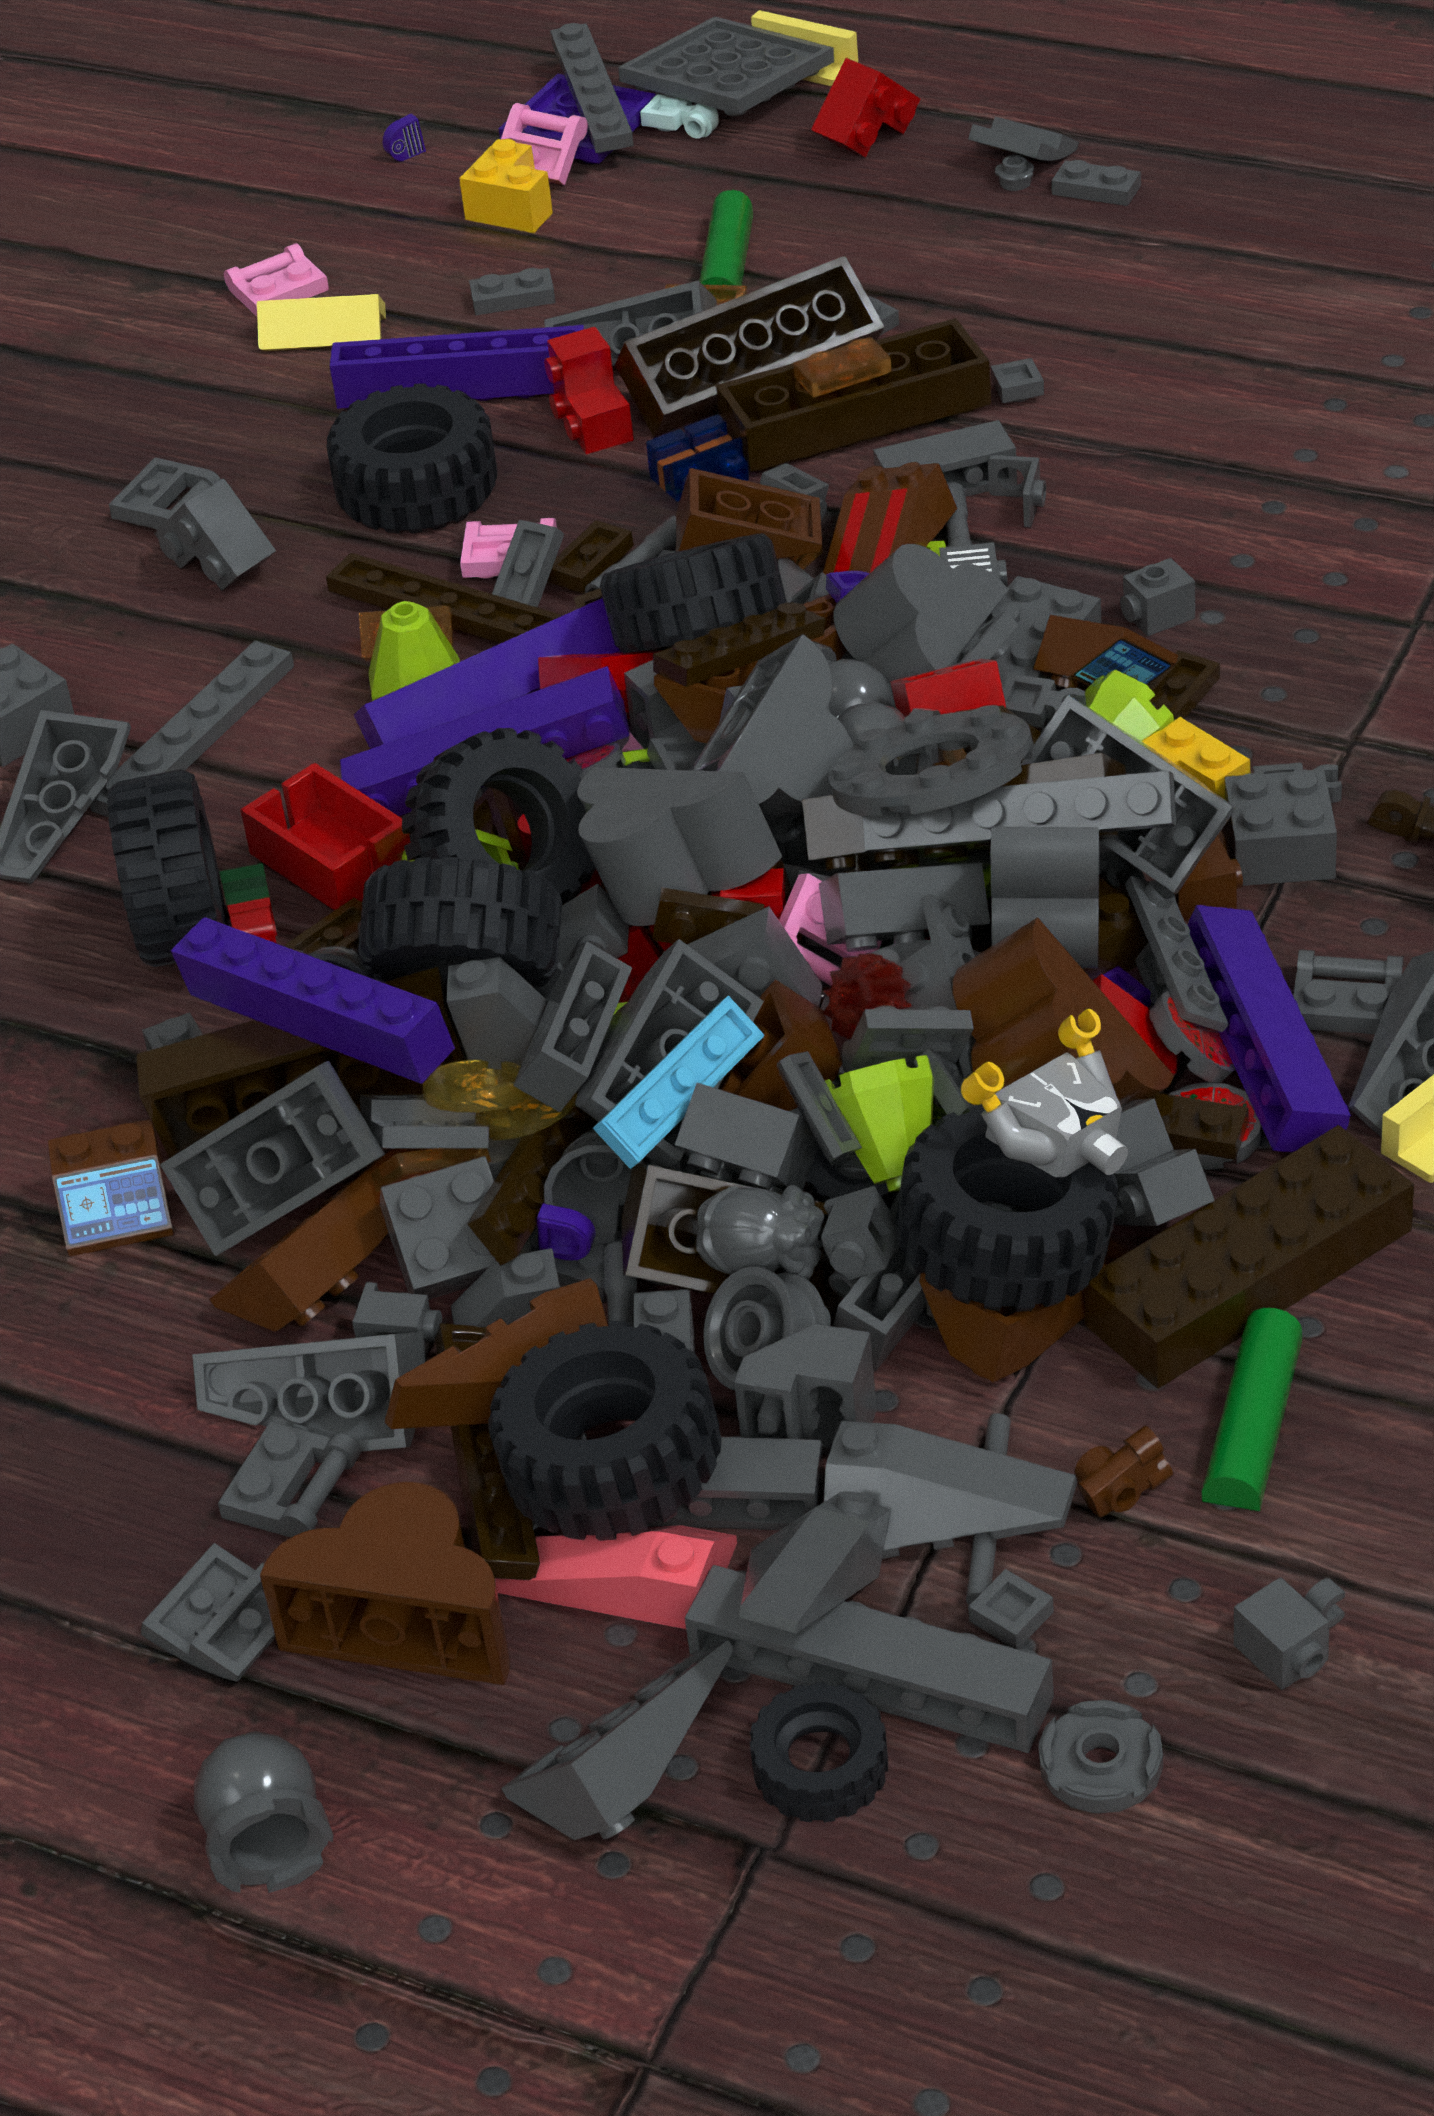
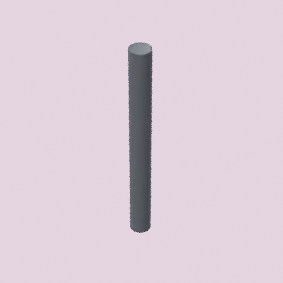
(983, 1545)

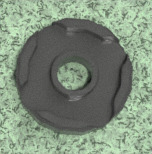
(1104, 1785)

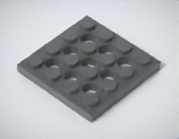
(726, 65)

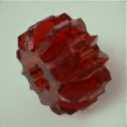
(861, 985)

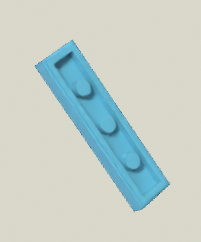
(665, 1092)

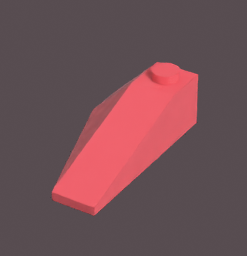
(630, 1577)

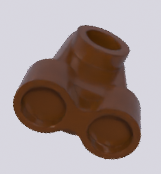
(1117, 1479)

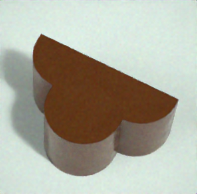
(1022, 996)
(390, 1590)

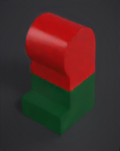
(249, 901)

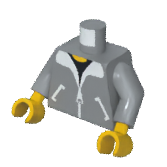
(1057, 1112)

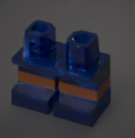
(701, 447)

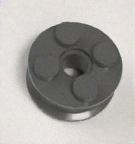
(756, 1311)

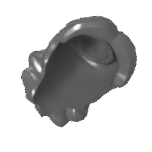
(760, 1230)

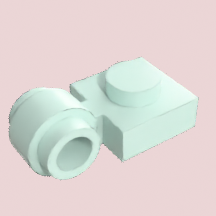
(670, 113)

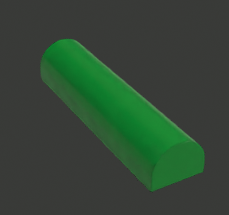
(727, 239)
(1253, 1410)

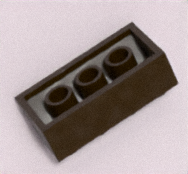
(663, 1229)

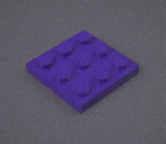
(557, 100)

